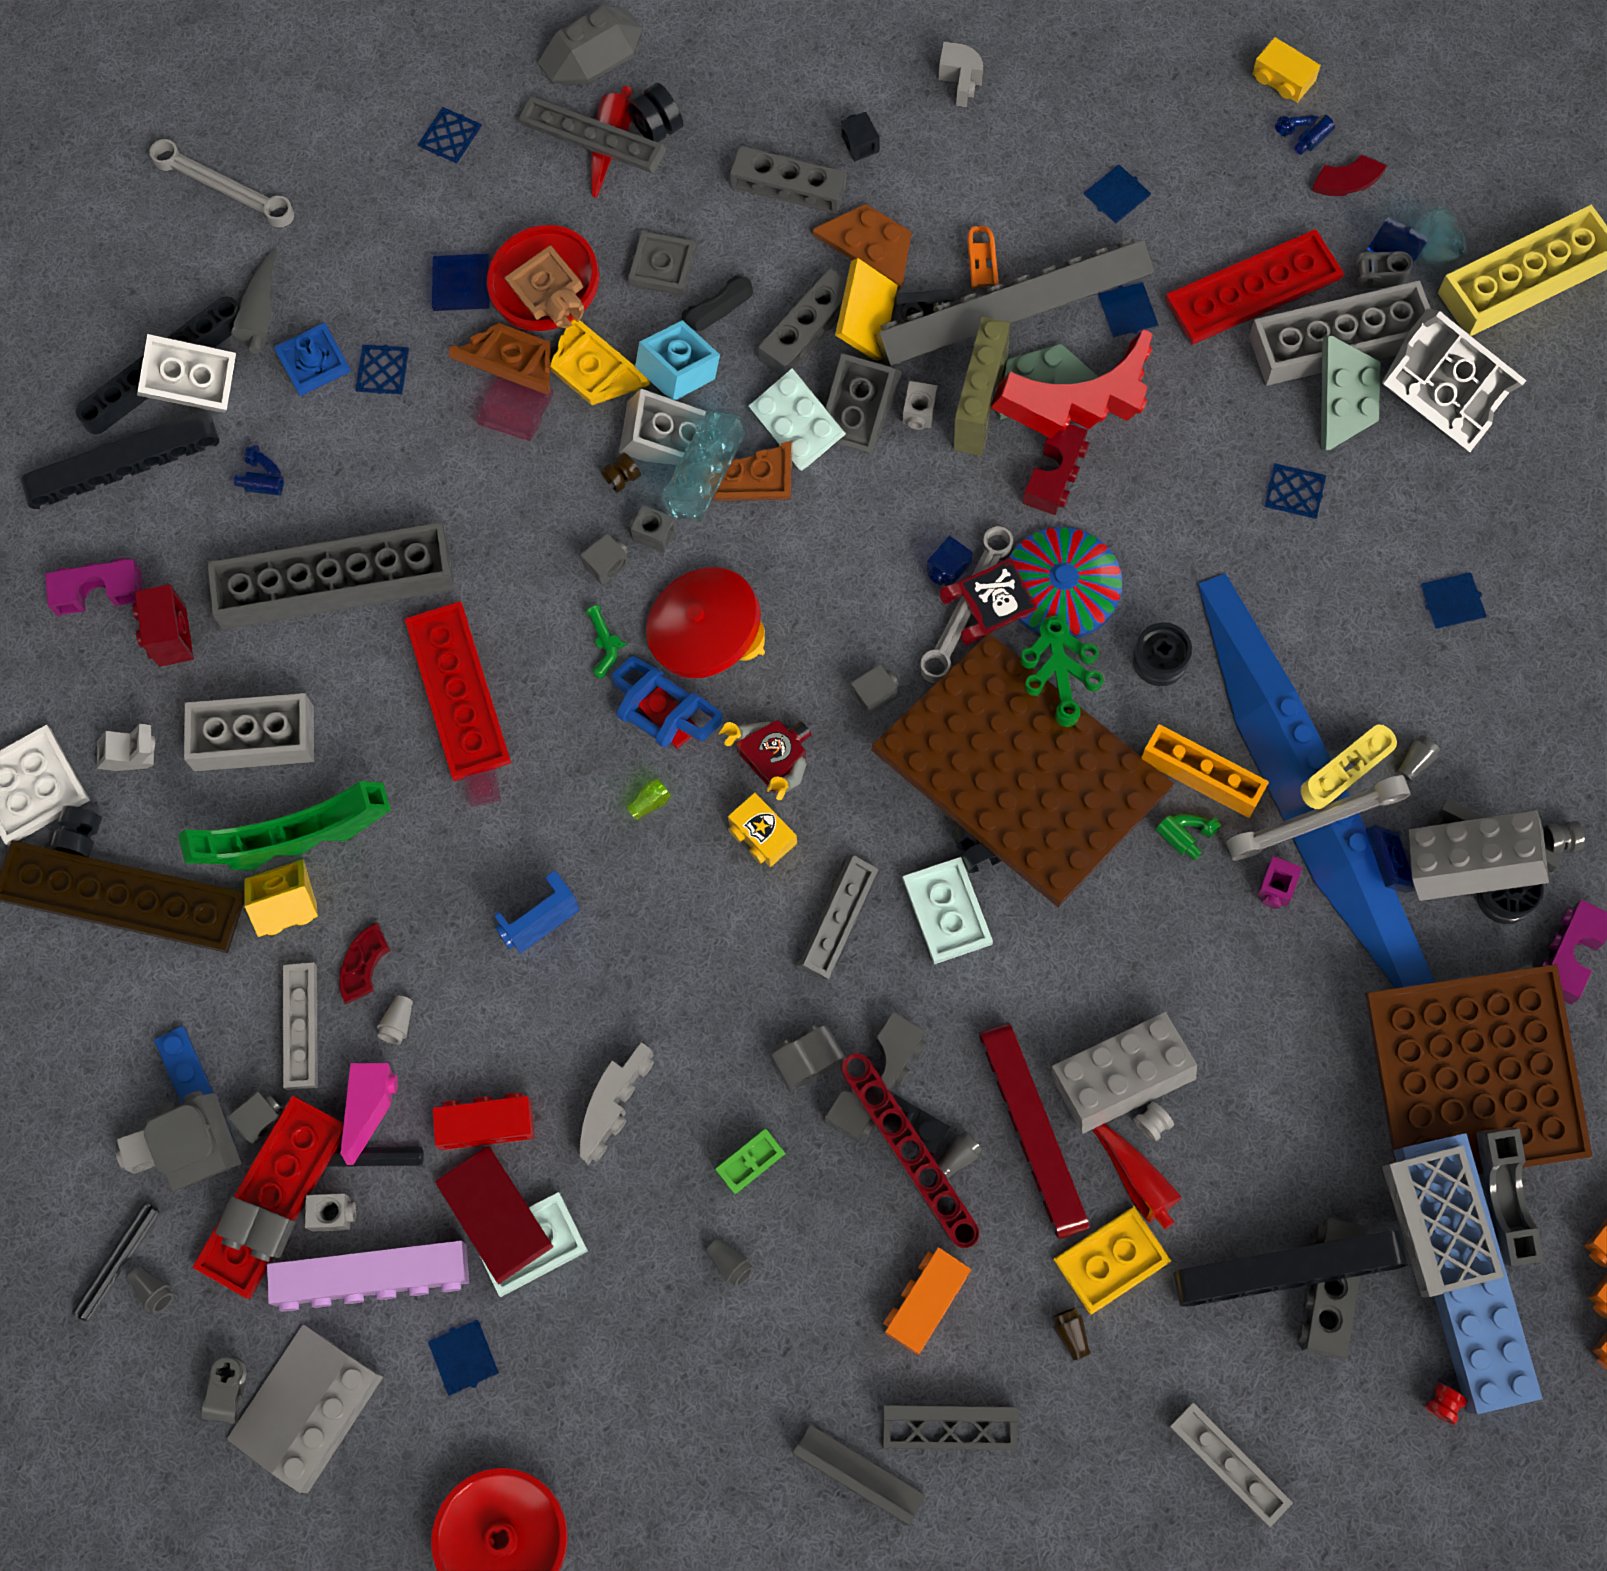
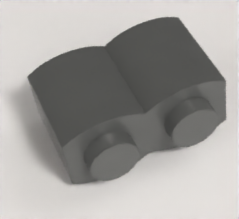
(807, 1057)
(255, 1228)

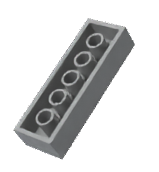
(1372, 322)

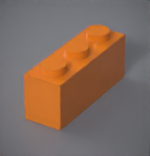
(926, 1300)

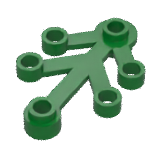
(1061, 665)

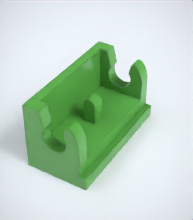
(749, 1161)

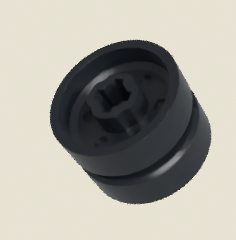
(655, 113)
(1162, 654)
(1510, 907)

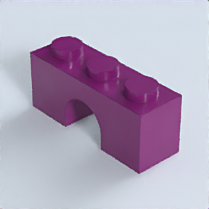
(69, 587)
(1582, 926)

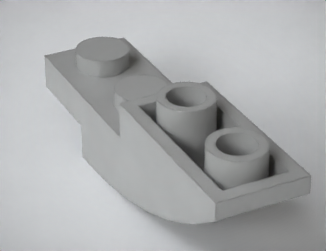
(603, 1112)

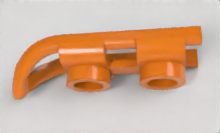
(981, 252)

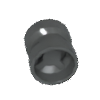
(1565, 837)

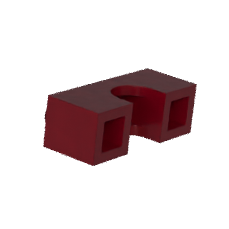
(1048, 488)

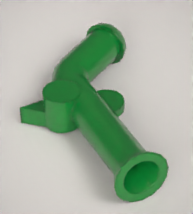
(605, 641)

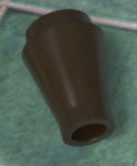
(1072, 1333)

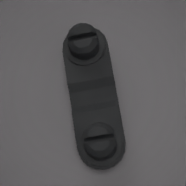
(713, 309)

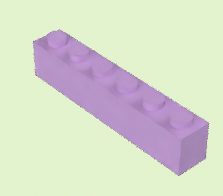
(368, 1274)

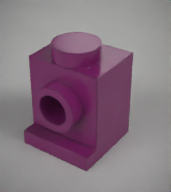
(1283, 873)

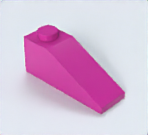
(366, 1104)

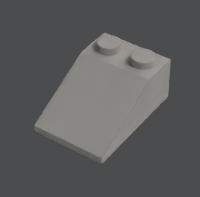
(658, 428)

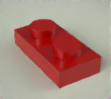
(657, 708)

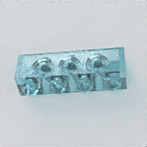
(703, 465)

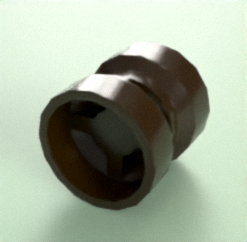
(621, 472)

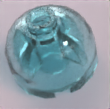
(1444, 241)

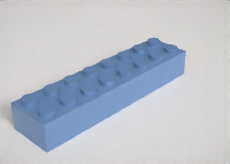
(1480, 1318)

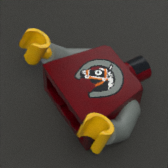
(771, 752)

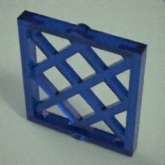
(433, 127)
(385, 351)
(1293, 509)

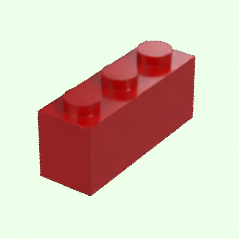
(483, 1121)

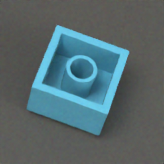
(677, 360)

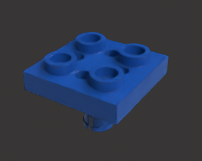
(308, 350)

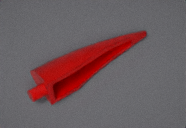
(614, 112)
(1143, 1182)

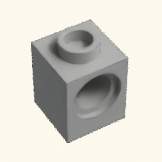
(919, 395)
(134, 1153)
(318, 1204)

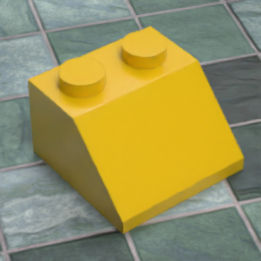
(280, 898)

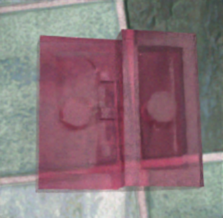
(513, 409)

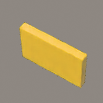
(865, 308)
(1112, 1260)

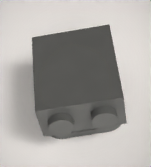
(191, 1140)

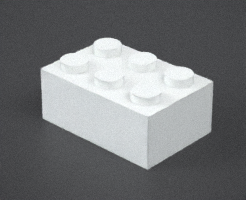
(186, 374)

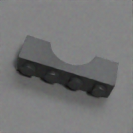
(899, 1043)
(1502, 1167)

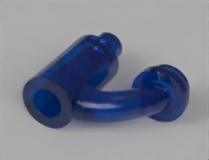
(1317, 131)
(259, 482)

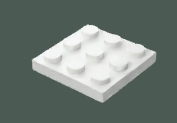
(35, 785)

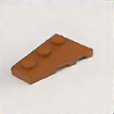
(759, 476)

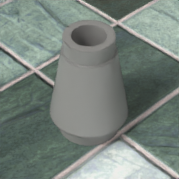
(395, 1022)

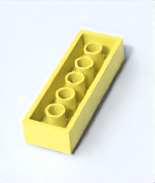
(1527, 271)

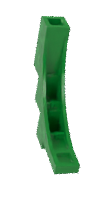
(290, 835)

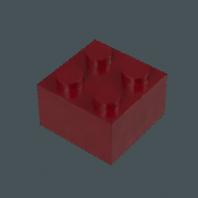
(163, 625)

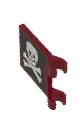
(994, 597)

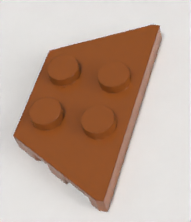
(871, 238)
(508, 355)

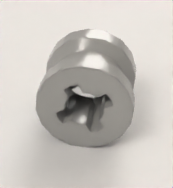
(1153, 1122)

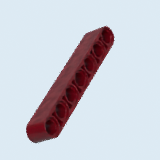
(1035, 1130)
(923, 1158)

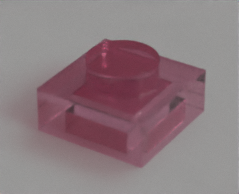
(483, 788)

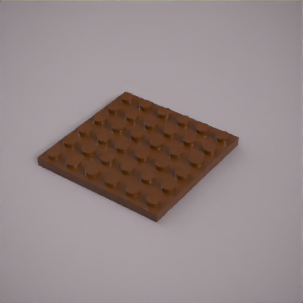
(1481, 1060)

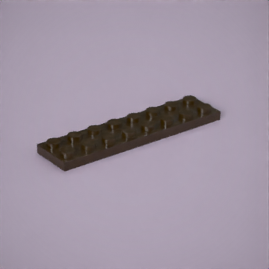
(120, 896)

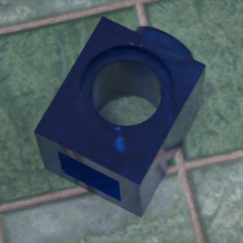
(949, 562)

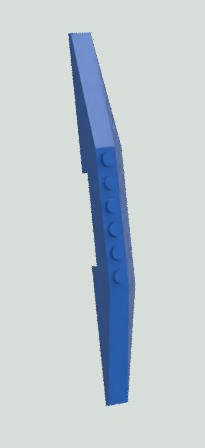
(1287, 755)

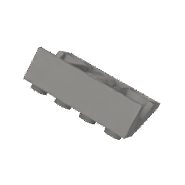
(1450, 378)
(304, 1409)

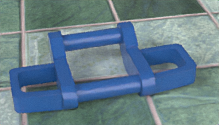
(677, 718)

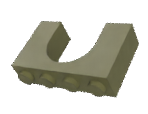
(984, 370)

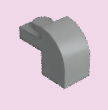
(961, 65)
(126, 751)

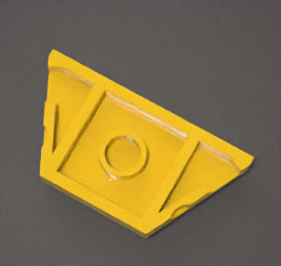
(594, 366)

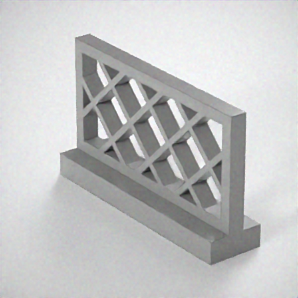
(1415, 1230)

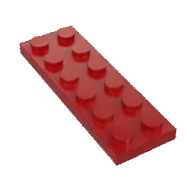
(1254, 286)
(457, 691)
(278, 1182)

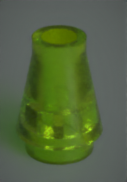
(649, 799)

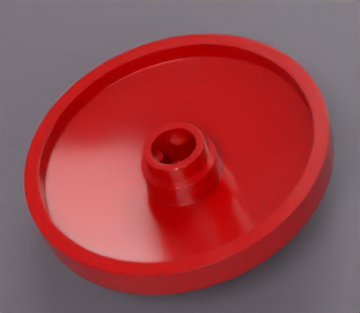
(523, 247)
(703, 622)
(500, 1524)

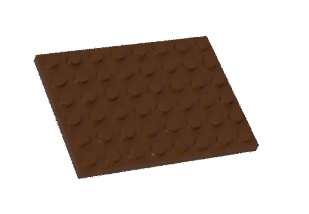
(1014, 777)

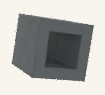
(874, 689)

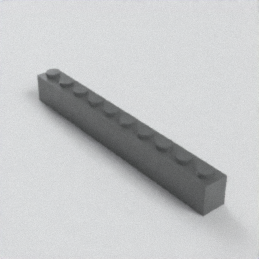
(1014, 303)

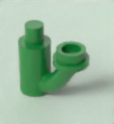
(1180, 839)

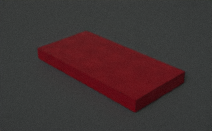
(494, 1214)

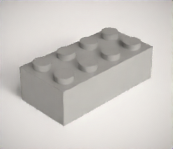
(249, 732)
(1478, 855)
(1124, 1072)

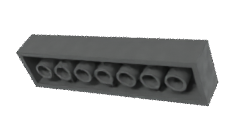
(330, 576)

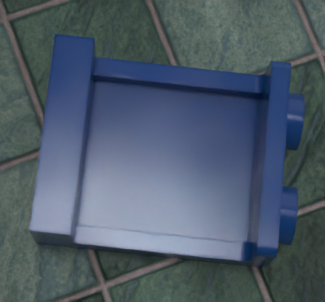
(541, 918)

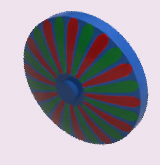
(1068, 578)

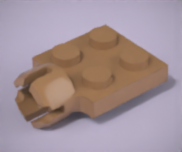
(548, 288)

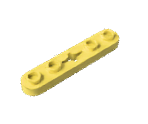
(1332, 778)

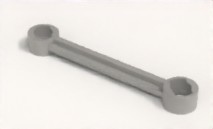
(221, 183)
(962, 611)
(1383, 793)

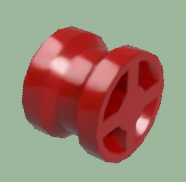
(1446, 1403)

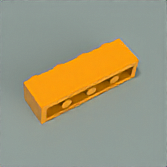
(1204, 771)

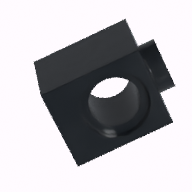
(860, 136)

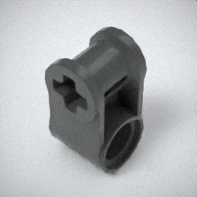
(1381, 269)
(225, 1392)

